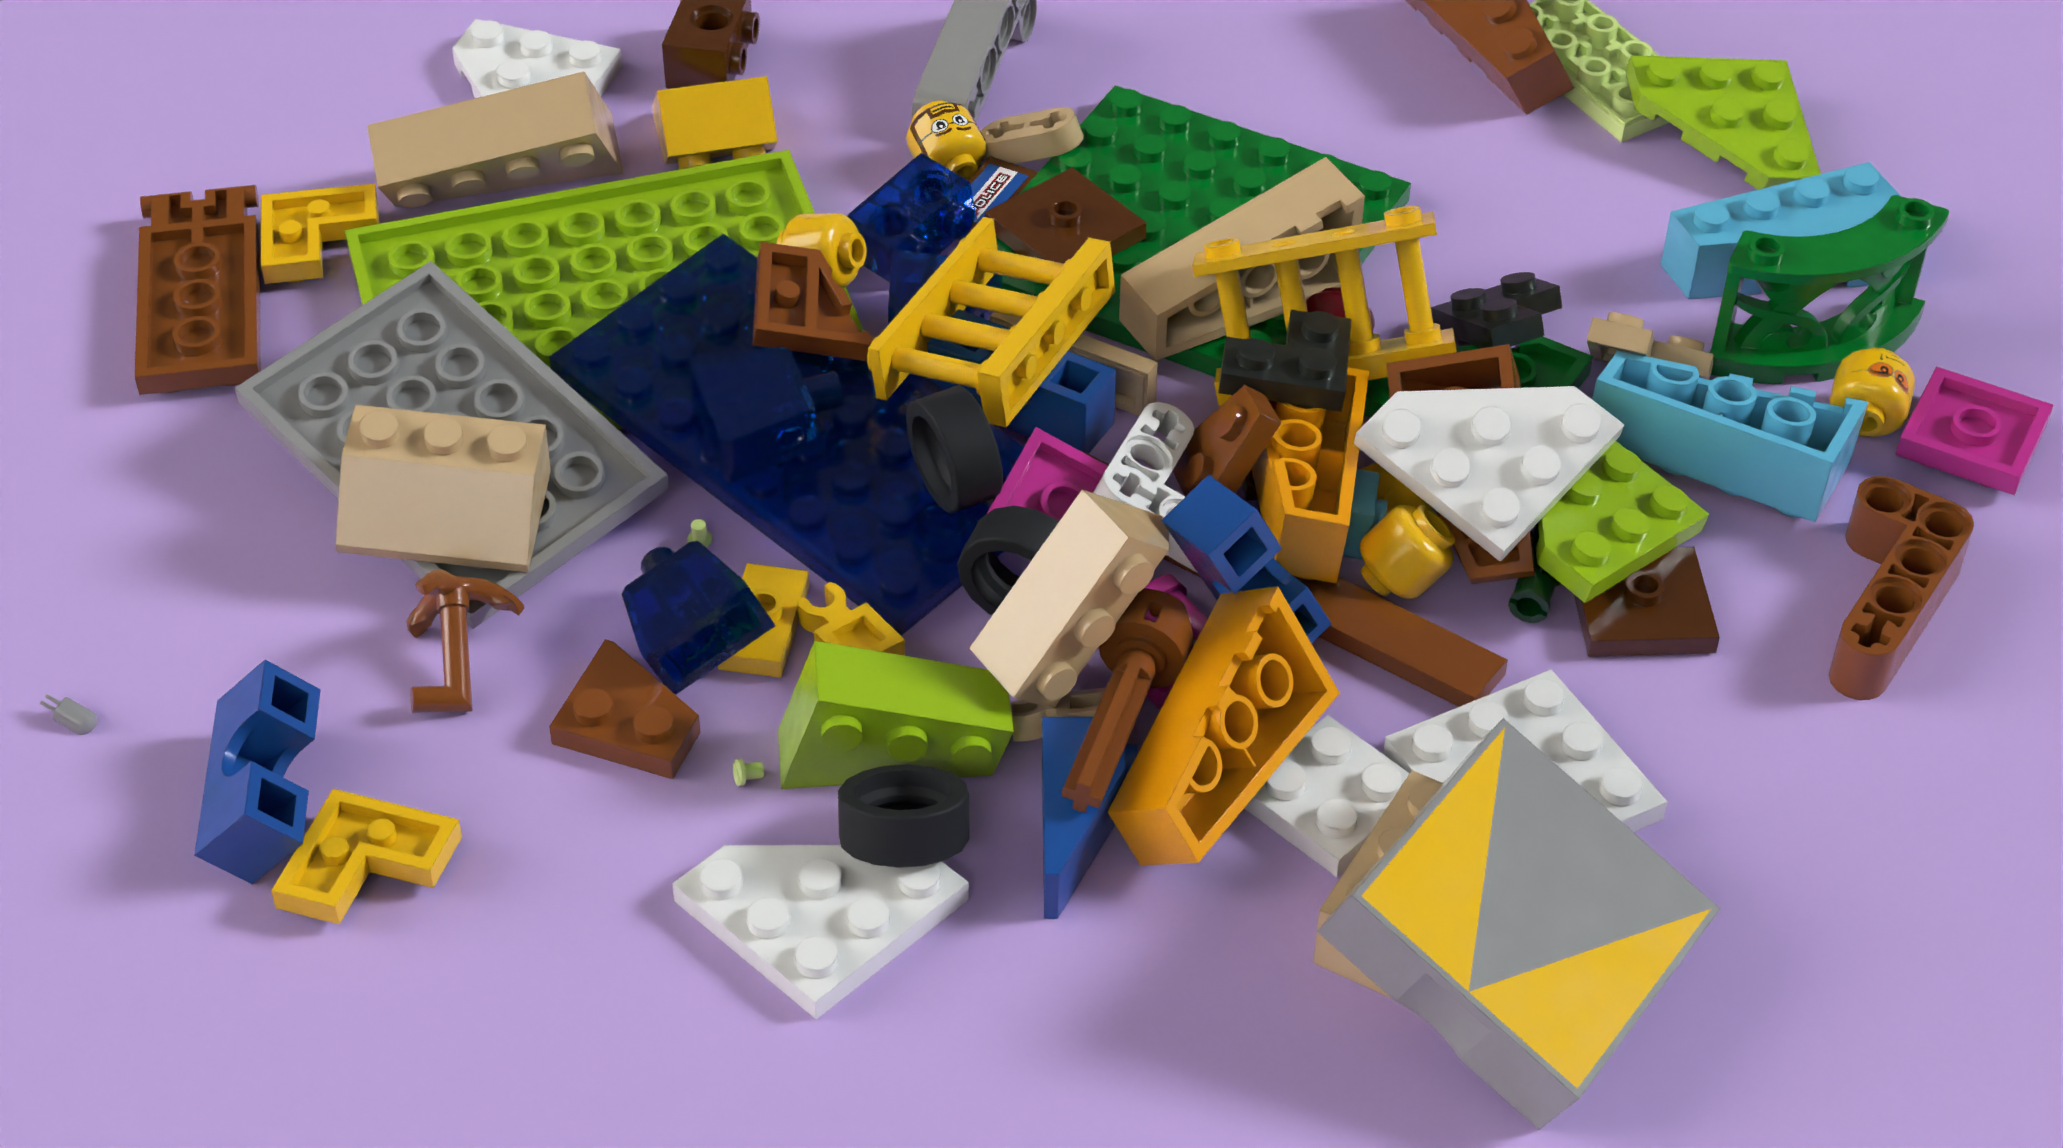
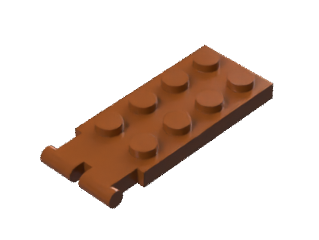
(198, 291)

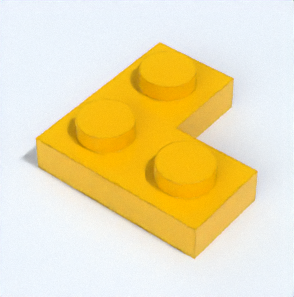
(301, 220)
(358, 838)

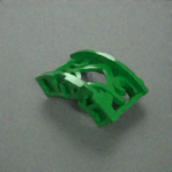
(1797, 269)

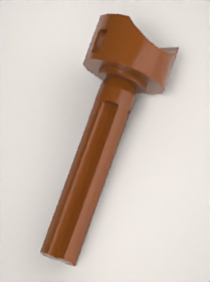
(1141, 658)

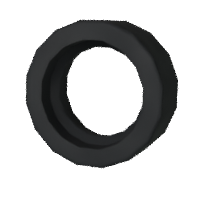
(954, 449)
(1002, 529)
(903, 815)

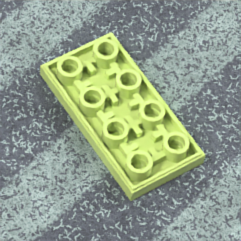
(1595, 59)

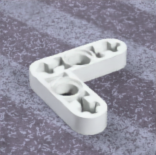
(1144, 487)

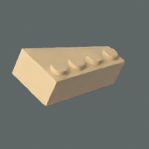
(497, 143)
(1176, 311)

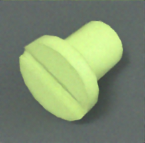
(700, 533)
(746, 771)

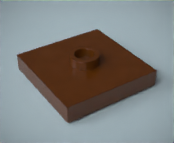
(1061, 215)
(1652, 611)

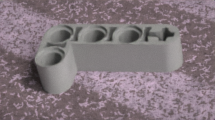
(972, 50)

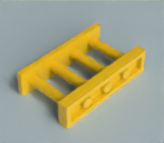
(1366, 349)
(1022, 353)

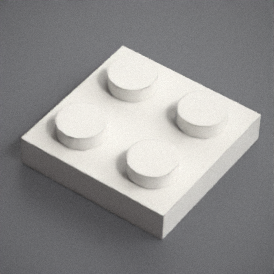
(1328, 794)

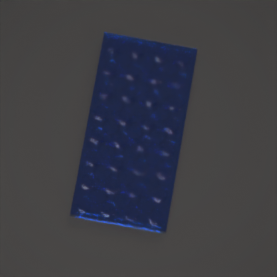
(845, 507)

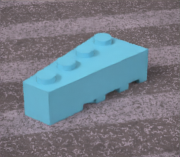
(1706, 234)
(1731, 434)

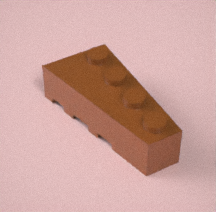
(1504, 44)

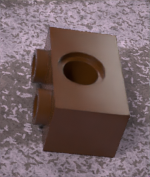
(708, 42)

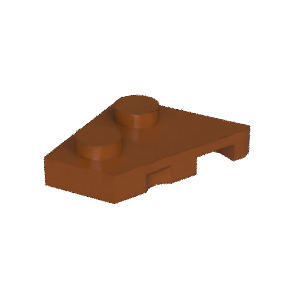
(803, 306)
(1228, 441)
(626, 716)

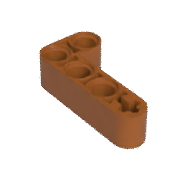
(1920, 553)

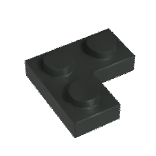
(1501, 313)
(1302, 372)

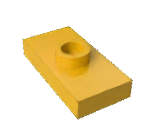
(778, 594)

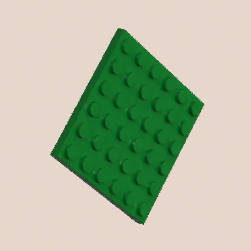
(1180, 176)

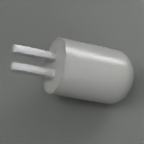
(72, 715)

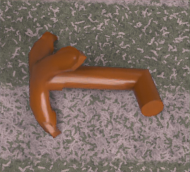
(450, 598)

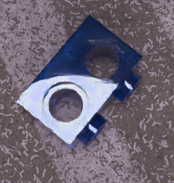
(914, 211)

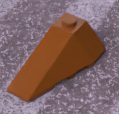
(1469, 369)

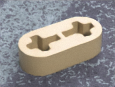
(1033, 135)

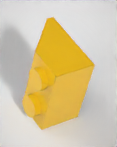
(714, 121)

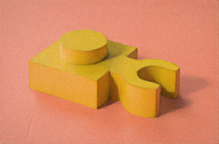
(848, 627)

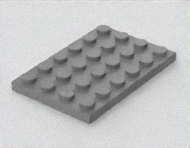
(443, 353)

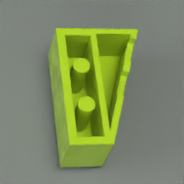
(887, 709)

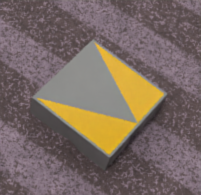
(1521, 924)

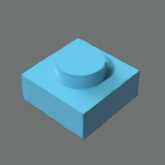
(1365, 511)

